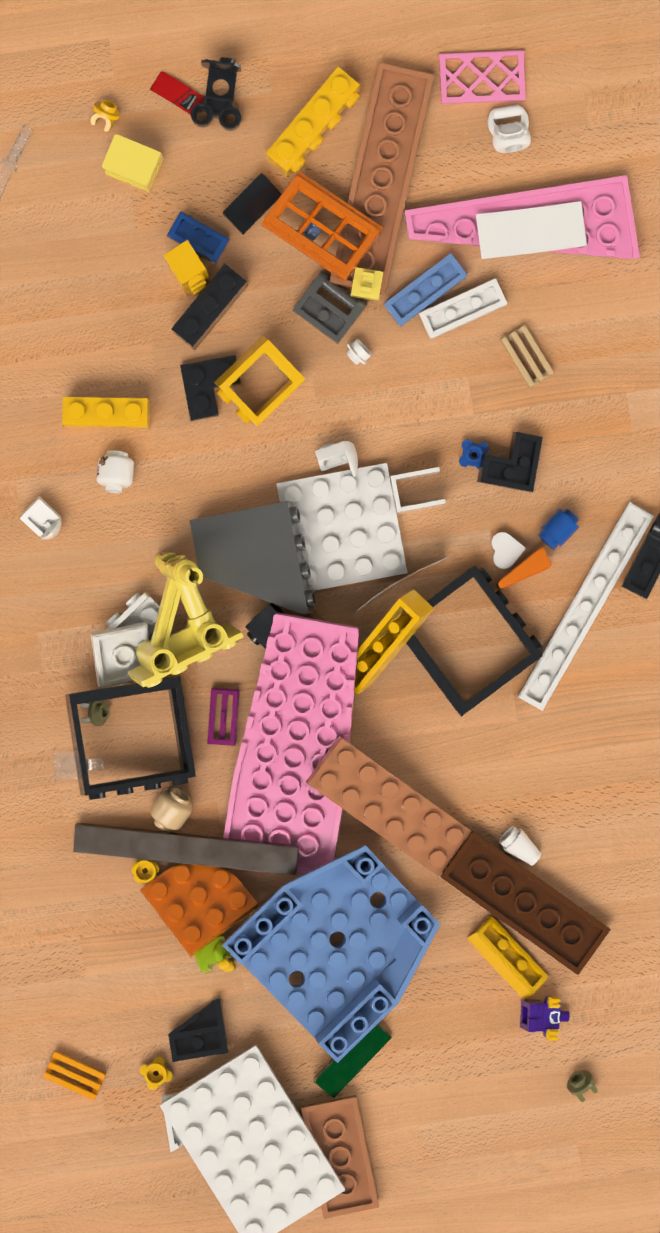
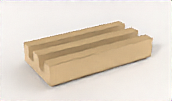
(515, 336)

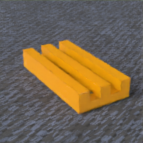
(70, 1085)

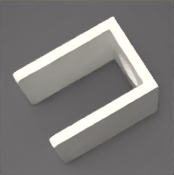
(394, 478)

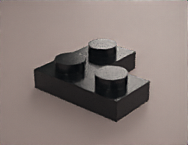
(200, 385)
(518, 470)

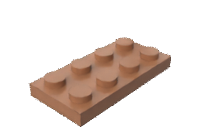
(341, 1137)

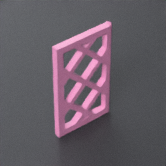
(497, 95)

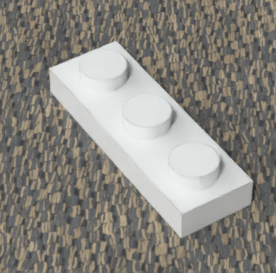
(463, 309)

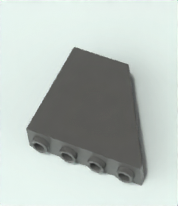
(257, 554)

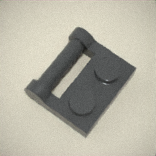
(323, 314)

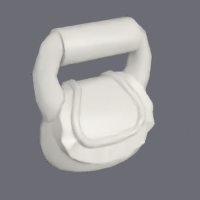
(510, 136)

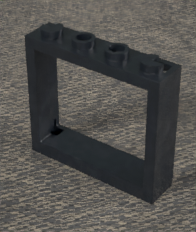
(513, 620)
(151, 781)

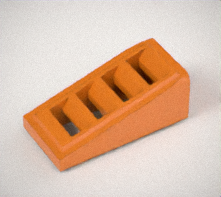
(532, 565)

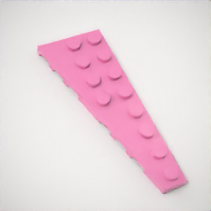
(605, 210)

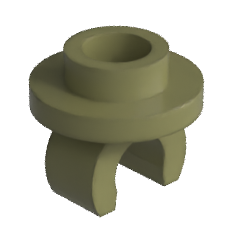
(97, 711)
(580, 1083)

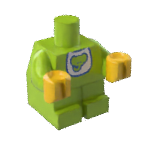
(214, 954)

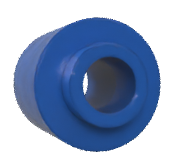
(558, 528)

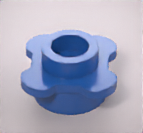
(468, 448)

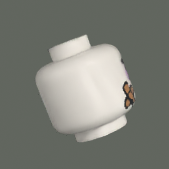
(115, 471)

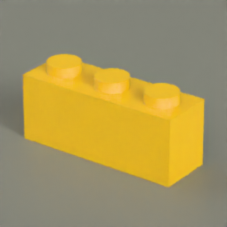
(187, 268)
(106, 413)

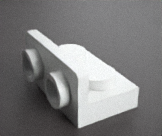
(141, 609)

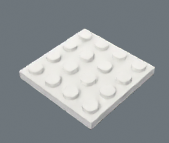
(347, 526)

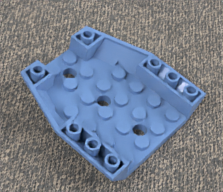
(345, 984)

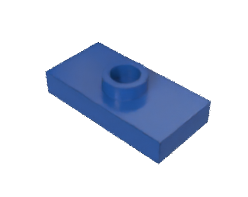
(203, 239)

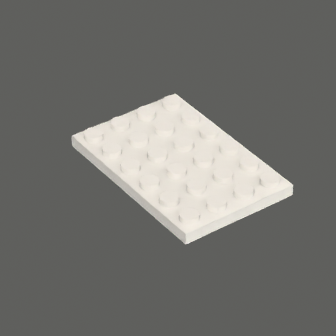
(252, 1145)

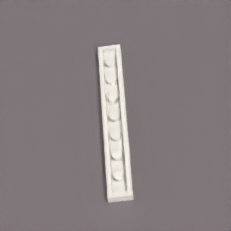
(585, 606)

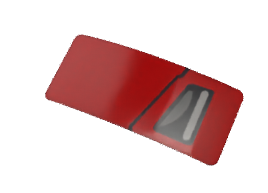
(176, 92)

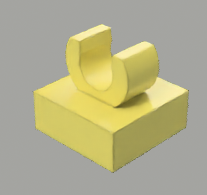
(366, 284)

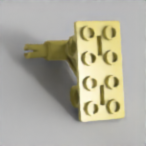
(196, 642)

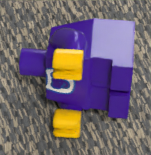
(543, 1016)

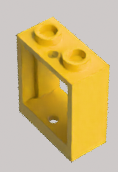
(261, 346)

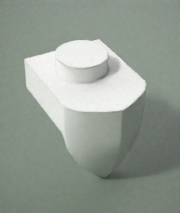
(334, 455)
(42, 519)

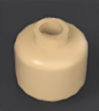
(171, 809)

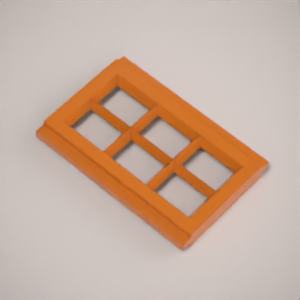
(307, 246)

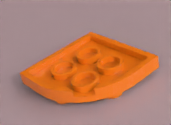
(198, 903)

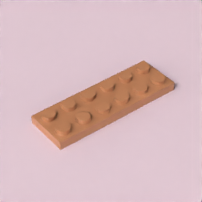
(388, 806)

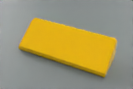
(508, 957)

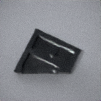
(200, 1035)

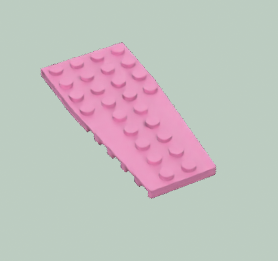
(294, 720)

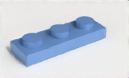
(425, 290)

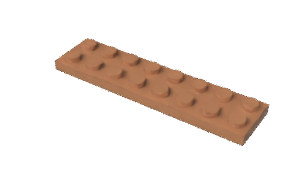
(386, 164)

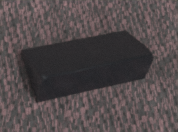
(252, 204)

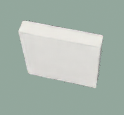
(116, 652)

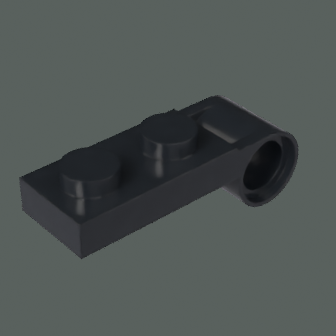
(646, 565)

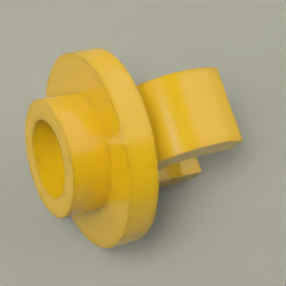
(107, 111)

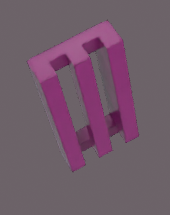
(221, 741)

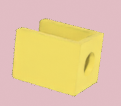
(132, 163)

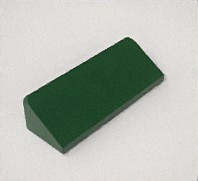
(338, 1075)

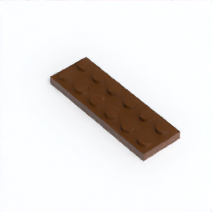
(525, 902)

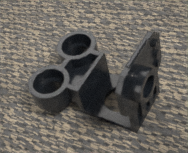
(216, 105)

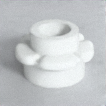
(358, 352)

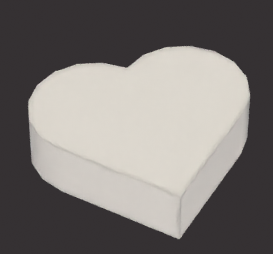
(506, 550)

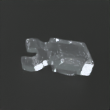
(66, 767)

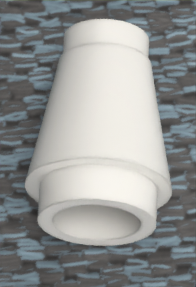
(518, 844)

